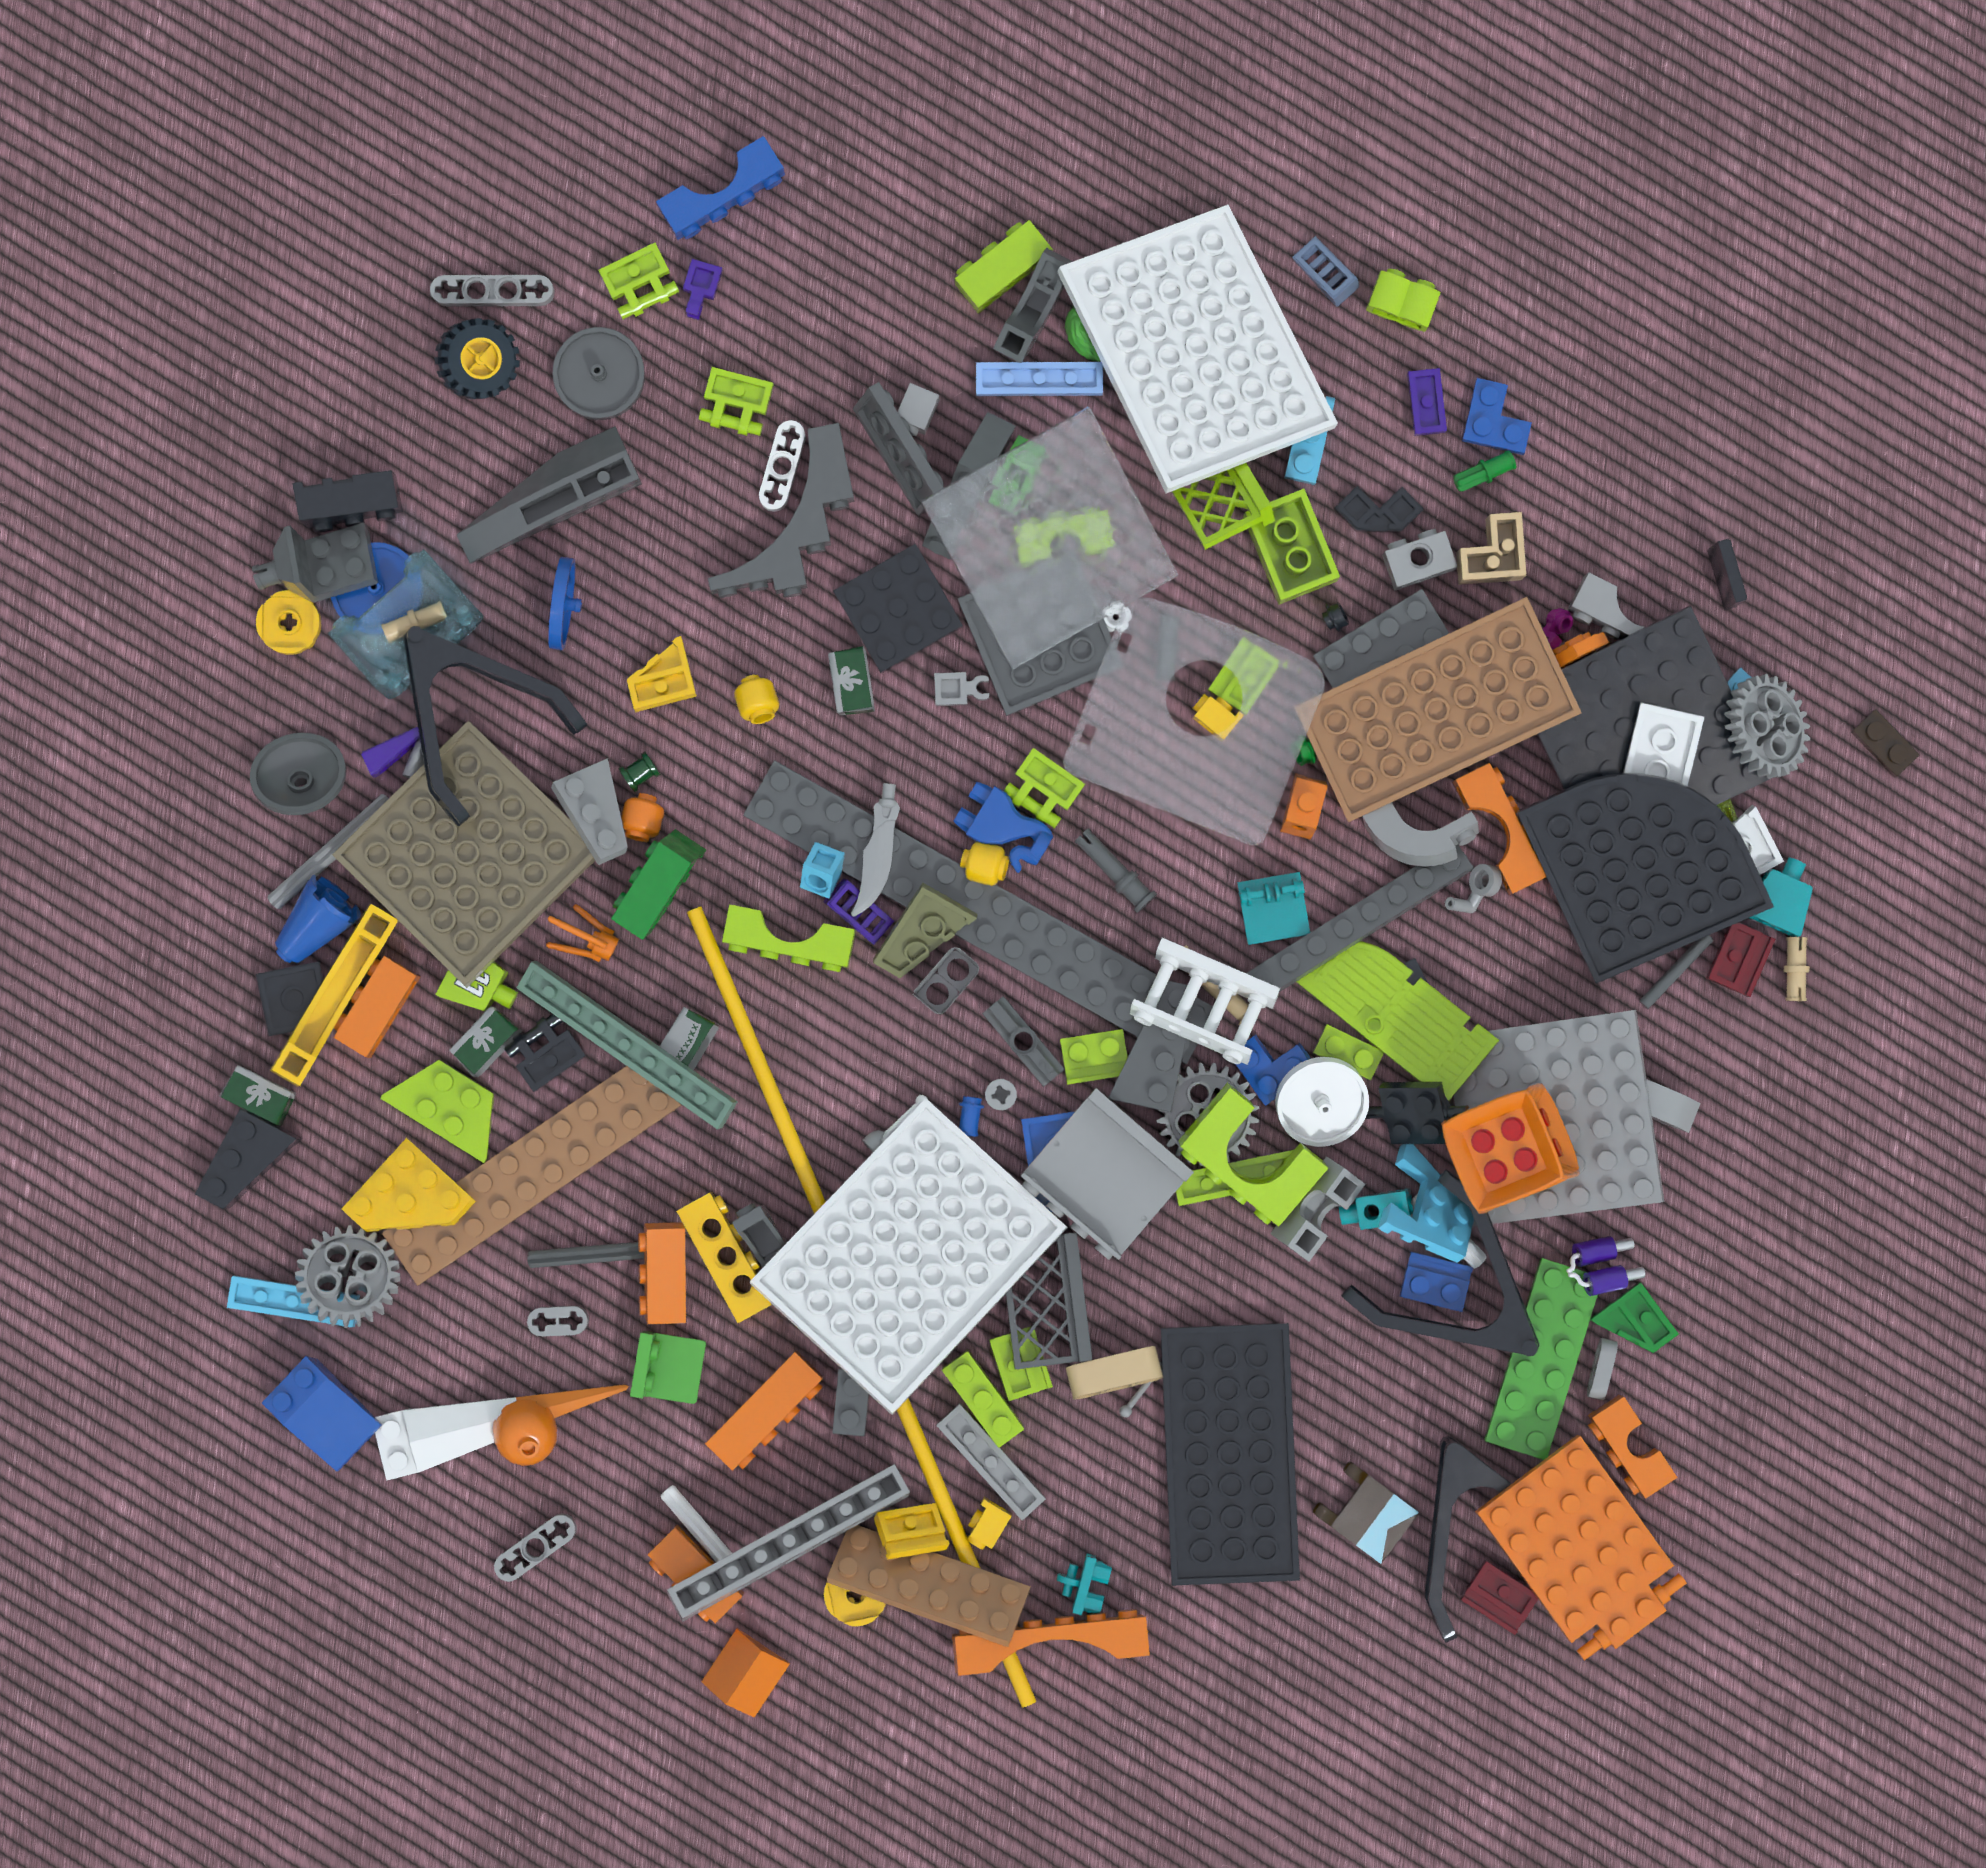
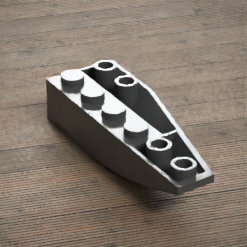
(554, 492)

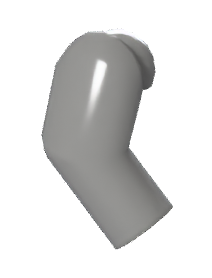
(414, 761)

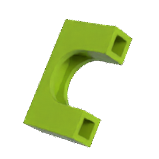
(1271, 1195)

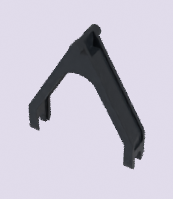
(431, 654)
(1509, 1332)
(1457, 1473)

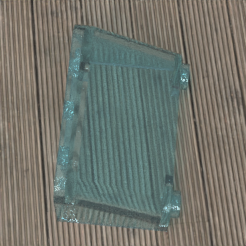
(422, 586)

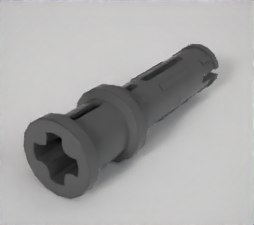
(1125, 881)

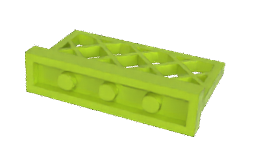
(1245, 487)

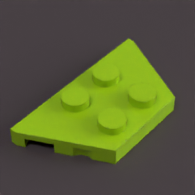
(448, 1106)

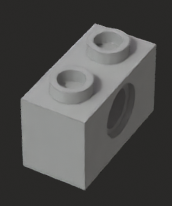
(1405, 573)

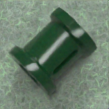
(639, 771)

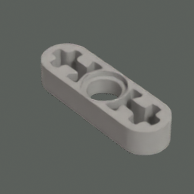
(511, 1554)

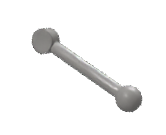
(1126, 1410)

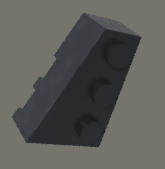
(348, 500)
(243, 1158)

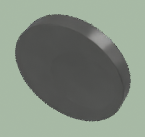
(598, 373)

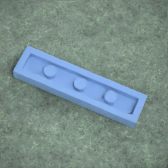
(1039, 379)

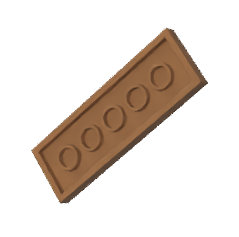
(930, 1586)

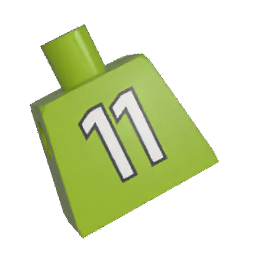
(482, 991)

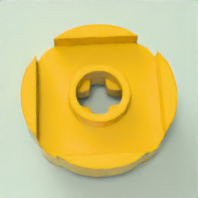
(276, 636)
(848, 1610)

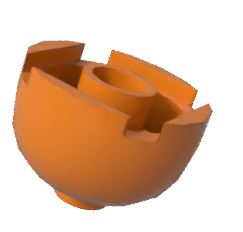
(525, 1432)

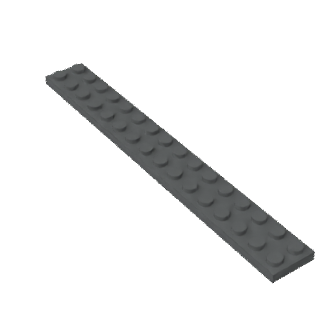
(1004, 923)

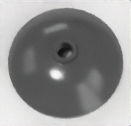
(294, 762)

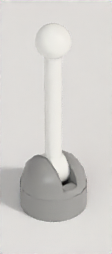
(877, 1137)

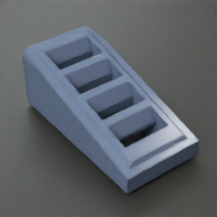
(1343, 291)

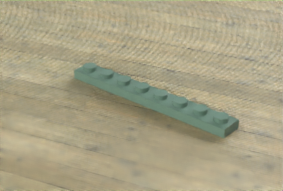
(627, 1045)

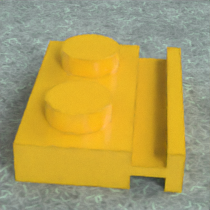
(911, 1531)

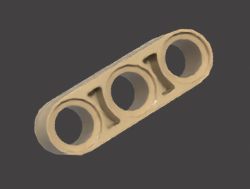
(1114, 1372)

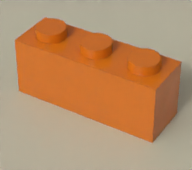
(375, 1006)
(663, 1273)
(682, 1558)

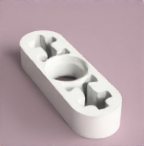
(796, 445)

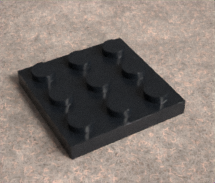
(898, 608)

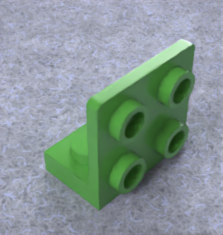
(668, 1367)

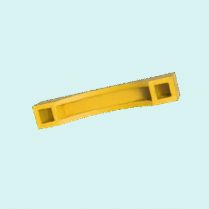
(334, 995)

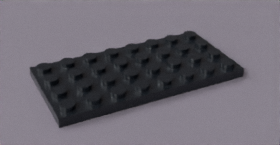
(1230, 1454)

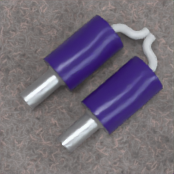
(1605, 1279)

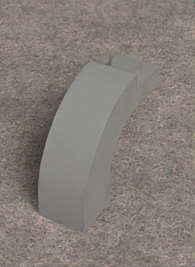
(1414, 845)
(1671, 1107)

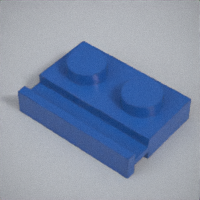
(1436, 1281)

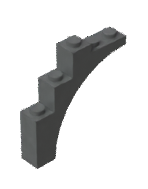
(782, 562)

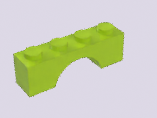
(747, 929)

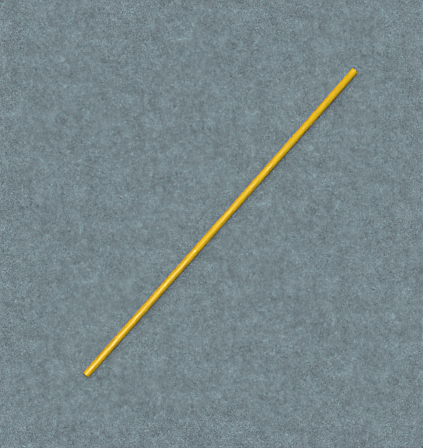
(816, 1200)

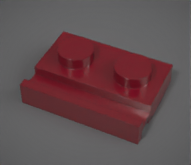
(1740, 959)
(1499, 1597)

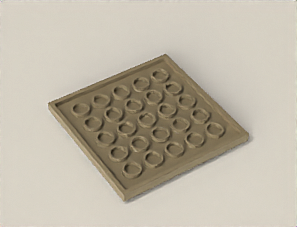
(471, 884)

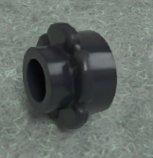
(1335, 616)

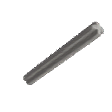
(321, 858)

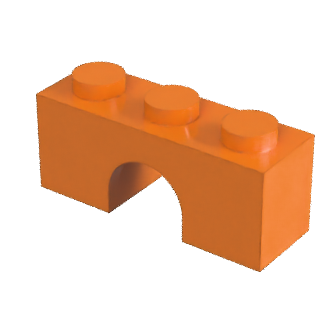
(1613, 1424)

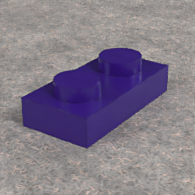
(1427, 402)

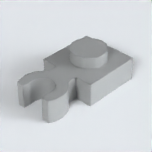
(953, 688)

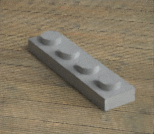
(991, 1461)

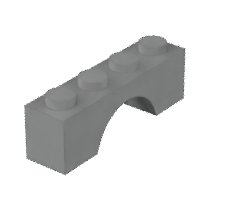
(1597, 603)

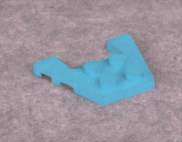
(1438, 1216)

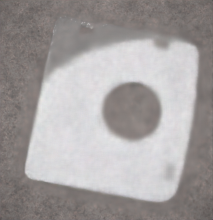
(1216, 780)

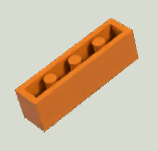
(764, 1411)

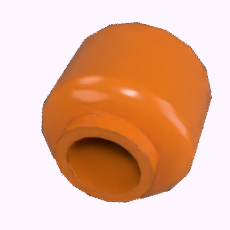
(642, 817)

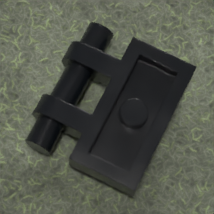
(551, 1059)

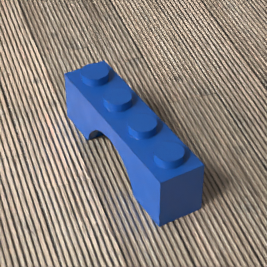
(688, 210)

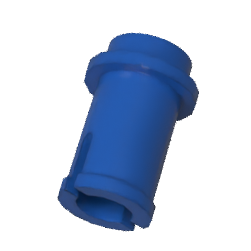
(970, 1115)

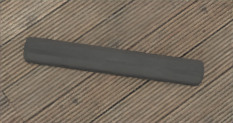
(584, 1255)

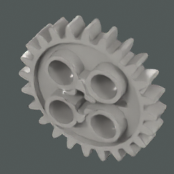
(1767, 726)
(1185, 1105)
(376, 1283)

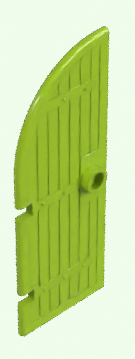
(1402, 1020)

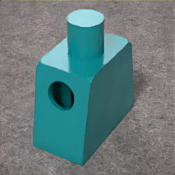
(1788, 897)
(1359, 1212)

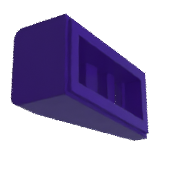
(387, 753)
(877, 931)

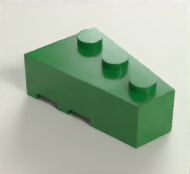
(656, 883)

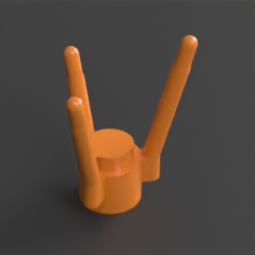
(601, 943)

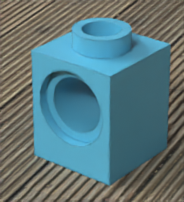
(822, 870)

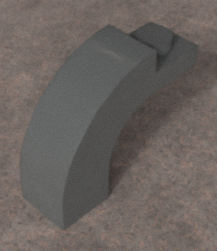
(1033, 308)

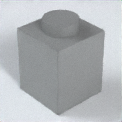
(918, 408)

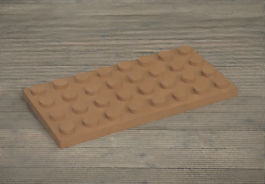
(1439, 709)

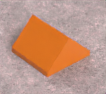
(745, 1673)

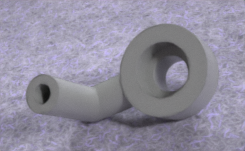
(1483, 881)

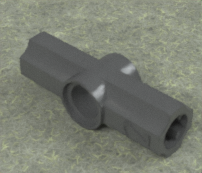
(1008, 1025)

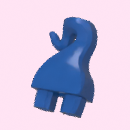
(1001, 824)

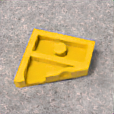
(663, 679)

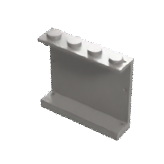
(1105, 1175)

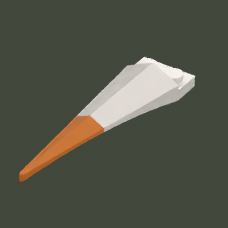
(432, 1435)

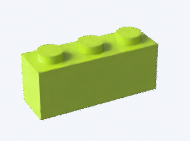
(1001, 266)
(983, 1398)

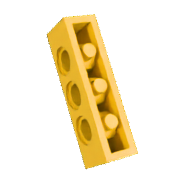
(694, 1217)

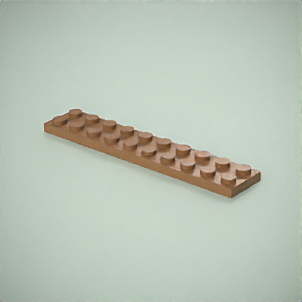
(536, 1169)

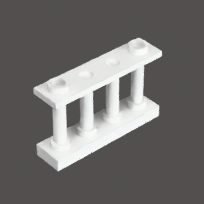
(1204, 969)

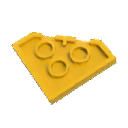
(408, 1194)

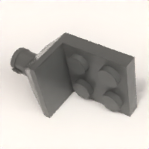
(320, 565)

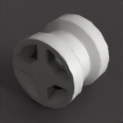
(1000, 1094)

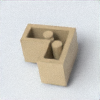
(1501, 558)

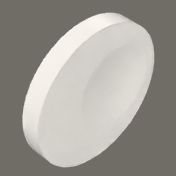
(1322, 1101)

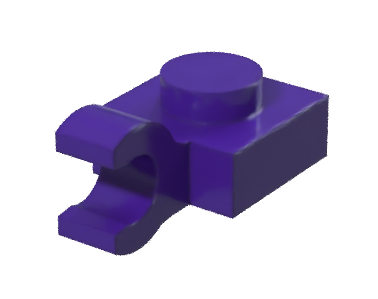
(701, 283)

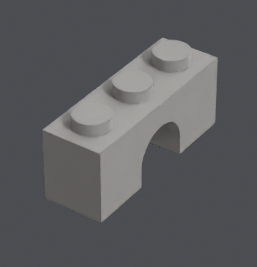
(1302, 1227)

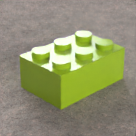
(1293, 549)

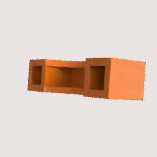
(1484, 792)

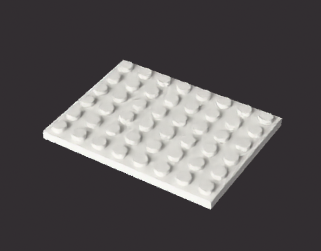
(1197, 348)
(908, 1256)

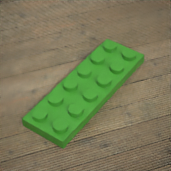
(1538, 1384)

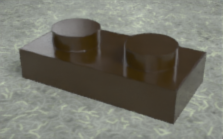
(1885, 743)

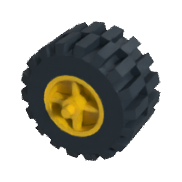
(477, 358)

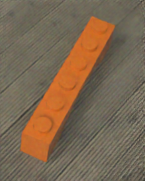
(1120, 1636)

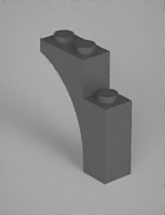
(986, 445)
(759, 1232)

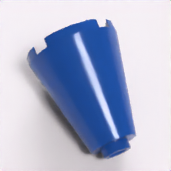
(315, 920)

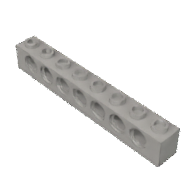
(788, 1543)

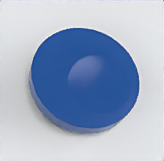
(389, 569)
(562, 603)

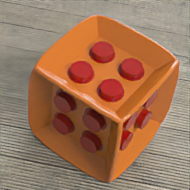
(1510, 1148)

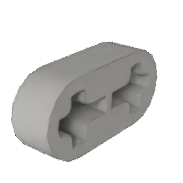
(557, 1329)
(1602, 1369)

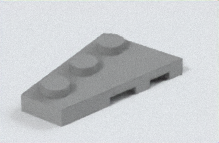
(594, 810)

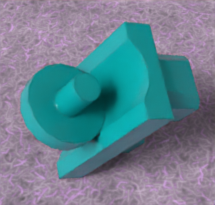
(1092, 1570)

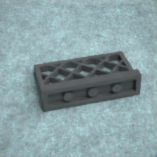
(1073, 1305)

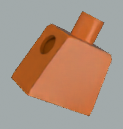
(1304, 806)

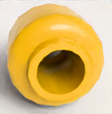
(756, 699)
(985, 863)

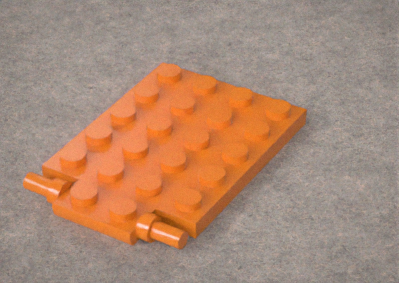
(1581, 1548)

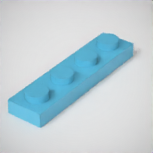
(274, 1299)

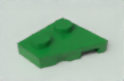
(1637, 1319)

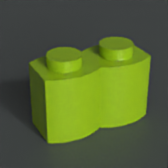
(1403, 300)

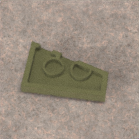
(921, 929)

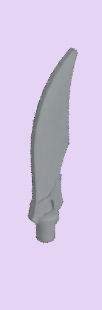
(878, 852)

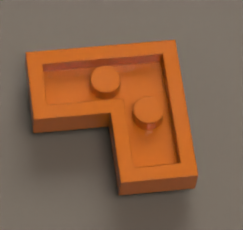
(1579, 647)

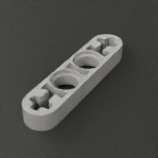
(492, 285)

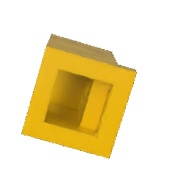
(1214, 714)
(988, 1524)

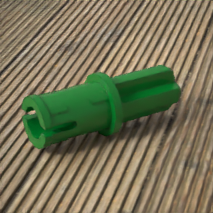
(1484, 471)

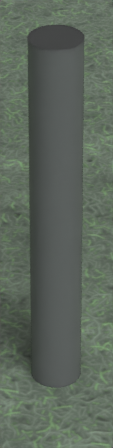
(1675, 971)

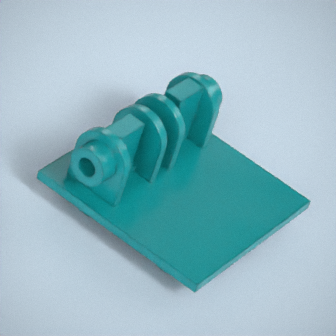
(1273, 908)

